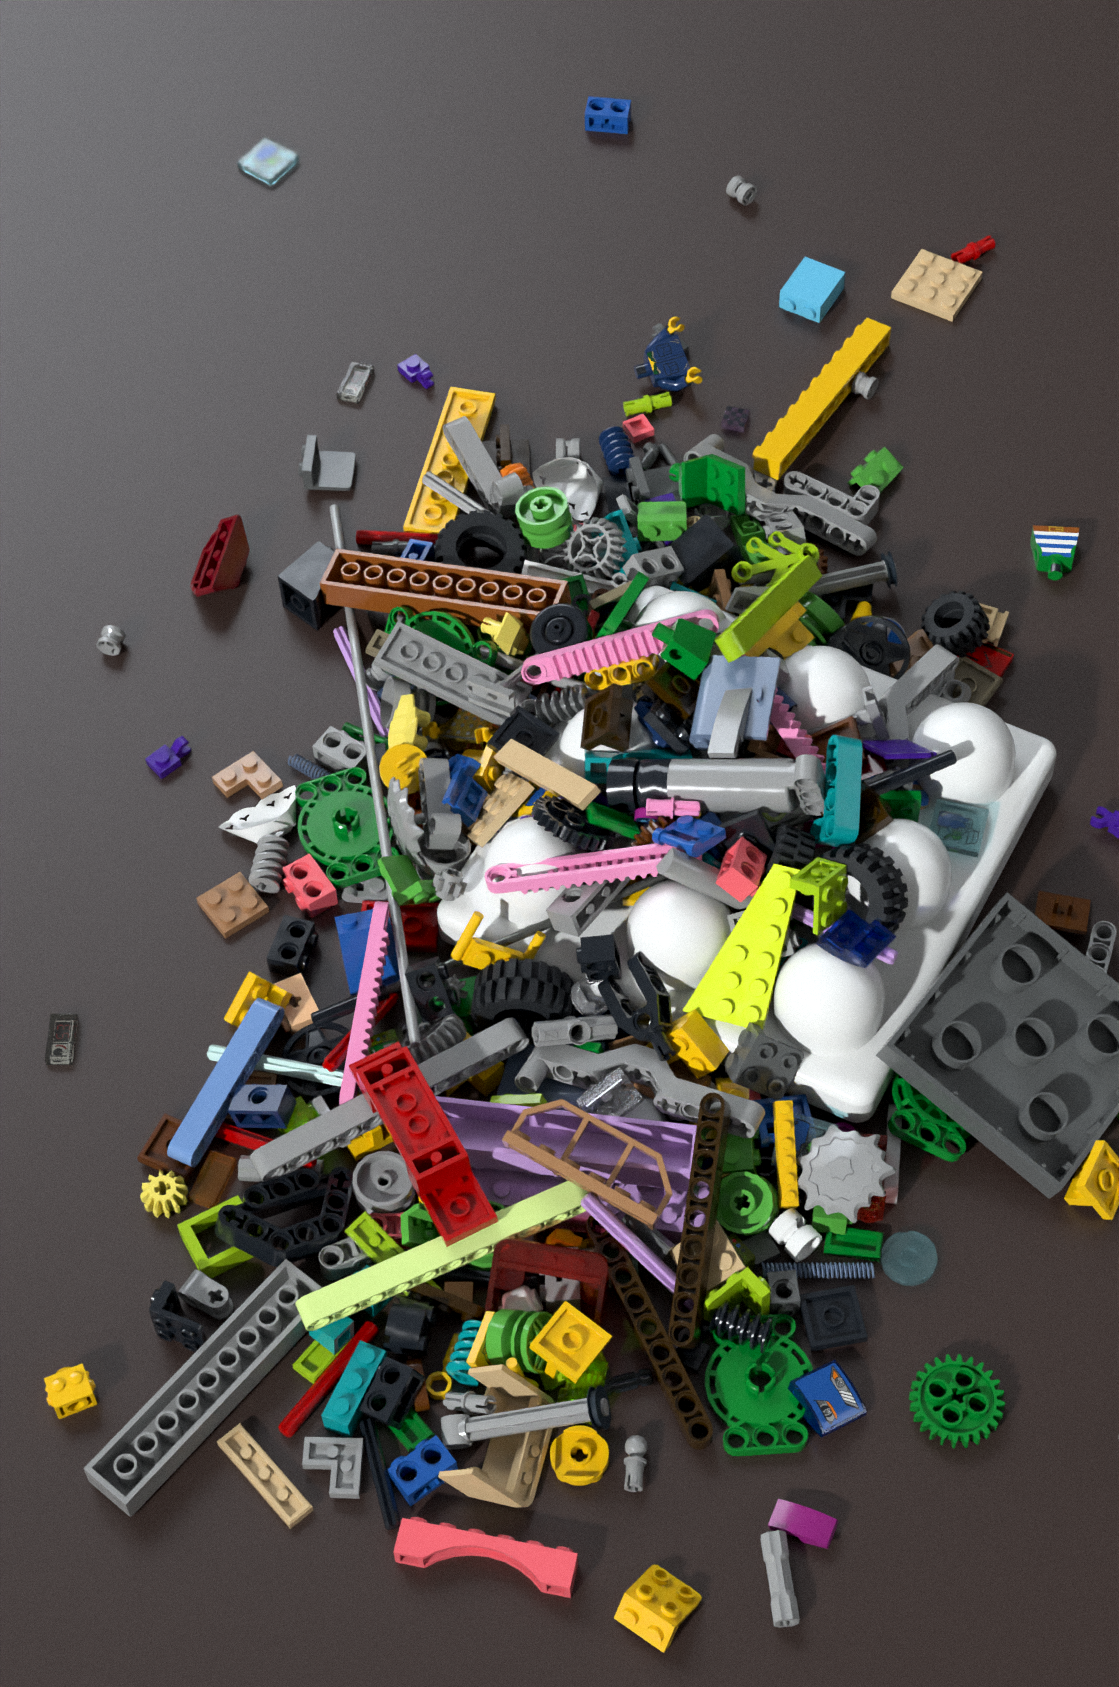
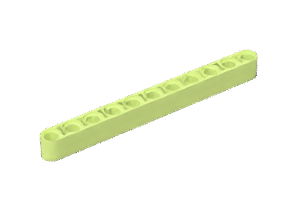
(435, 1259)

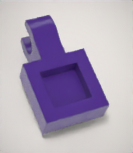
(416, 369)
(167, 760)
(1108, 820)

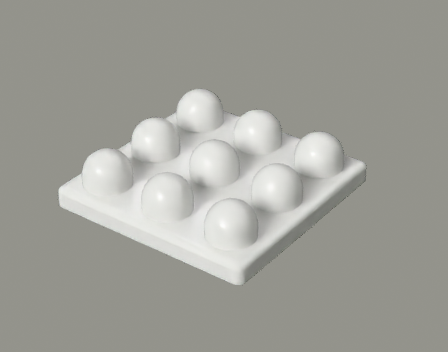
(818, 1002)

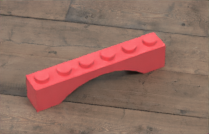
(427, 1543)

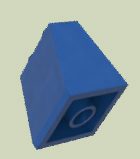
(353, 938)

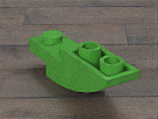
(744, 528)

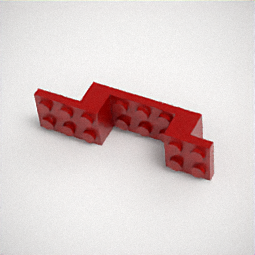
(426, 1142)

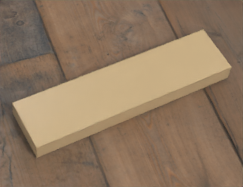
(265, 1476)

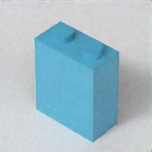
(812, 289)

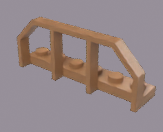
(591, 1183)

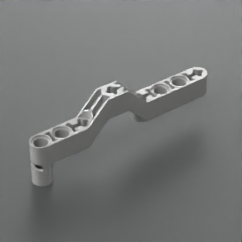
(762, 502)
(911, 691)
(641, 1066)

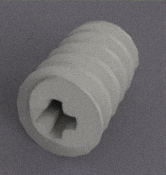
(269, 864)

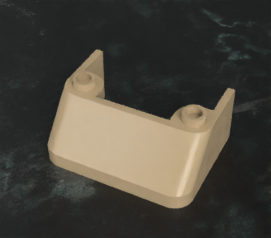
(511, 1461)

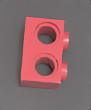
(741, 870)
(313, 884)

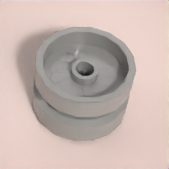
(383, 1184)

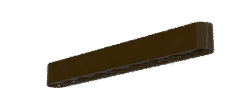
(704, 1233)
(651, 1343)

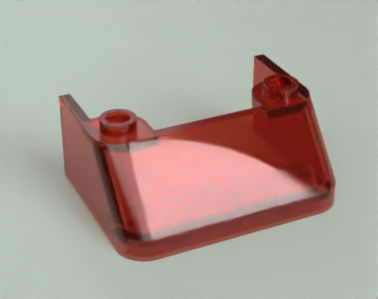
(516, 1256)

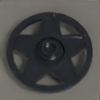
(873, 648)
(315, 1052)

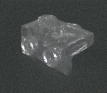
(611, 1096)

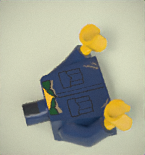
(667, 362)

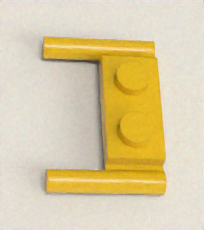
(480, 953)

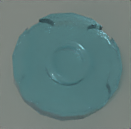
(909, 1258)

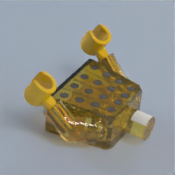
(462, 732)

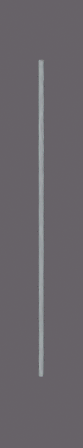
(395, 912)

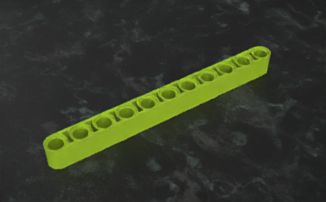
(768, 609)

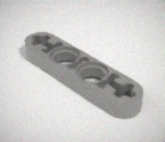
(892, 1158)

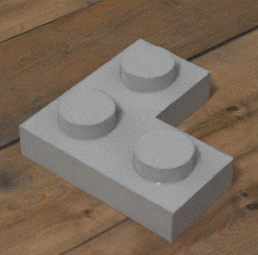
(340, 1456)

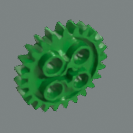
(969, 1422)

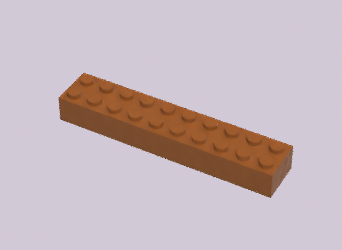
(466, 593)

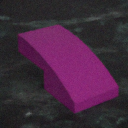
(803, 1522)

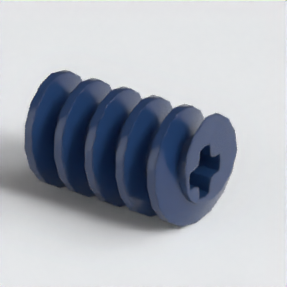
(616, 450)

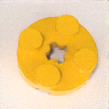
(567, 1444)

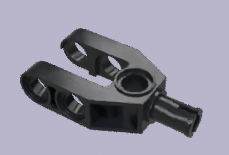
(656, 1010)

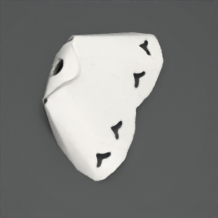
(574, 482)
(265, 819)

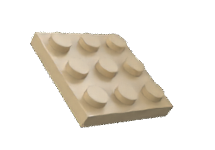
(936, 285)
(497, 808)

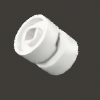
(798, 1238)

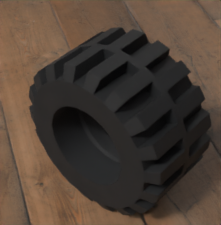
(947, 612)
(792, 848)

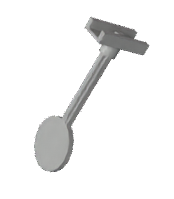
(497, 696)
(871, 714)

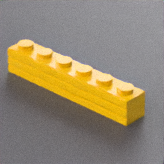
(785, 1154)

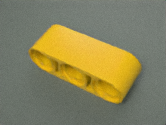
(634, 673)

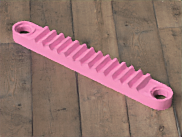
(605, 650)
(790, 730)
(581, 868)
(367, 997)

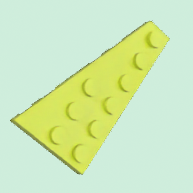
(746, 968)

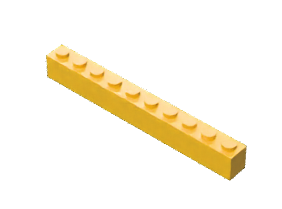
(820, 399)

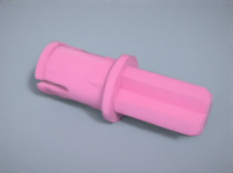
(672, 808)

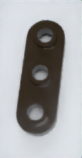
(447, 1302)

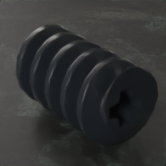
(742, 1326)

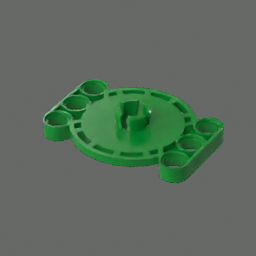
(616, 621)
(450, 633)
(329, 838)
(925, 1115)
(744, 1404)

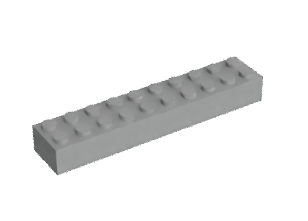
(202, 1391)

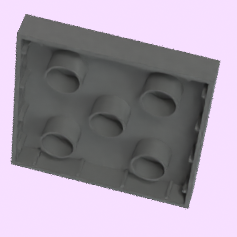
(1018, 1045)

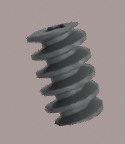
(563, 706)

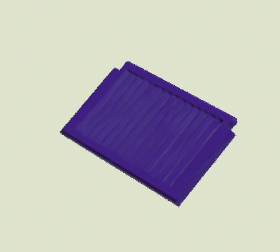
(897, 749)

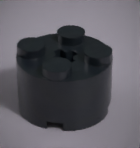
(409, 1326)

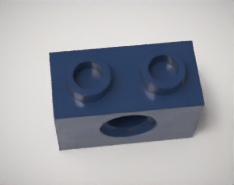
(262, 1106)

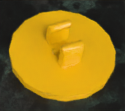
(402, 763)

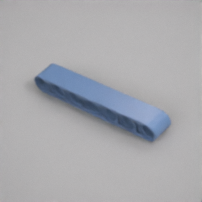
(217, 1093)

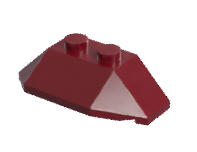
(222, 558)

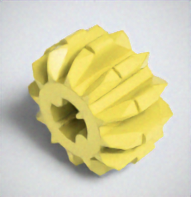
(171, 1201)

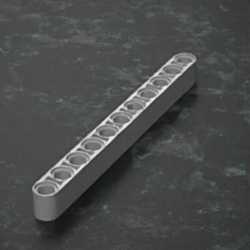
(356, 1116)

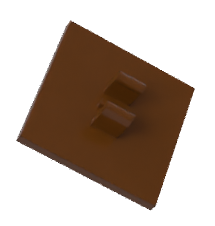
(1063, 912)

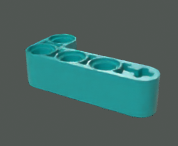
(842, 793)

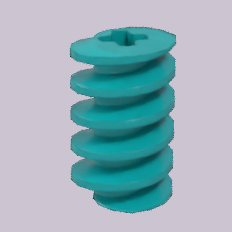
(458, 1367)

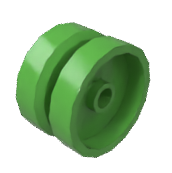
(544, 517)
(762, 1198)

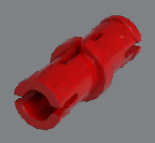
(973, 250)

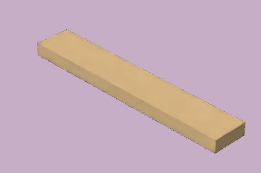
(547, 774)

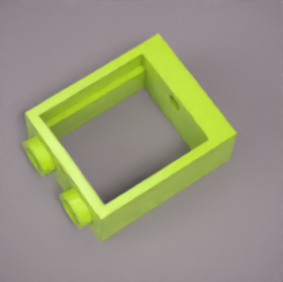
(219, 1262)

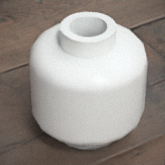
(522, 1299)

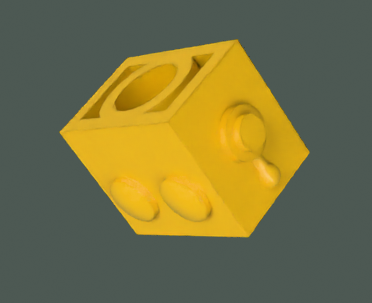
(70, 1390)

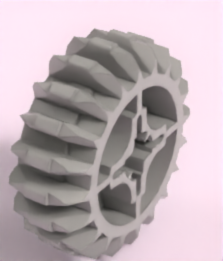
(587, 550)
(436, 1037)

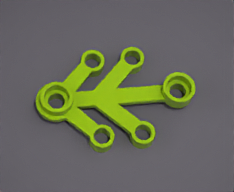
(778, 560)

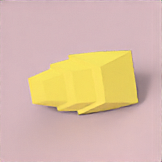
(507, 634)
(405, 724)

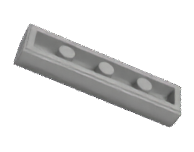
(697, 876)

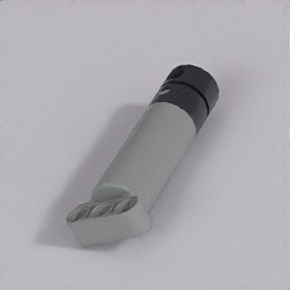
(720, 784)

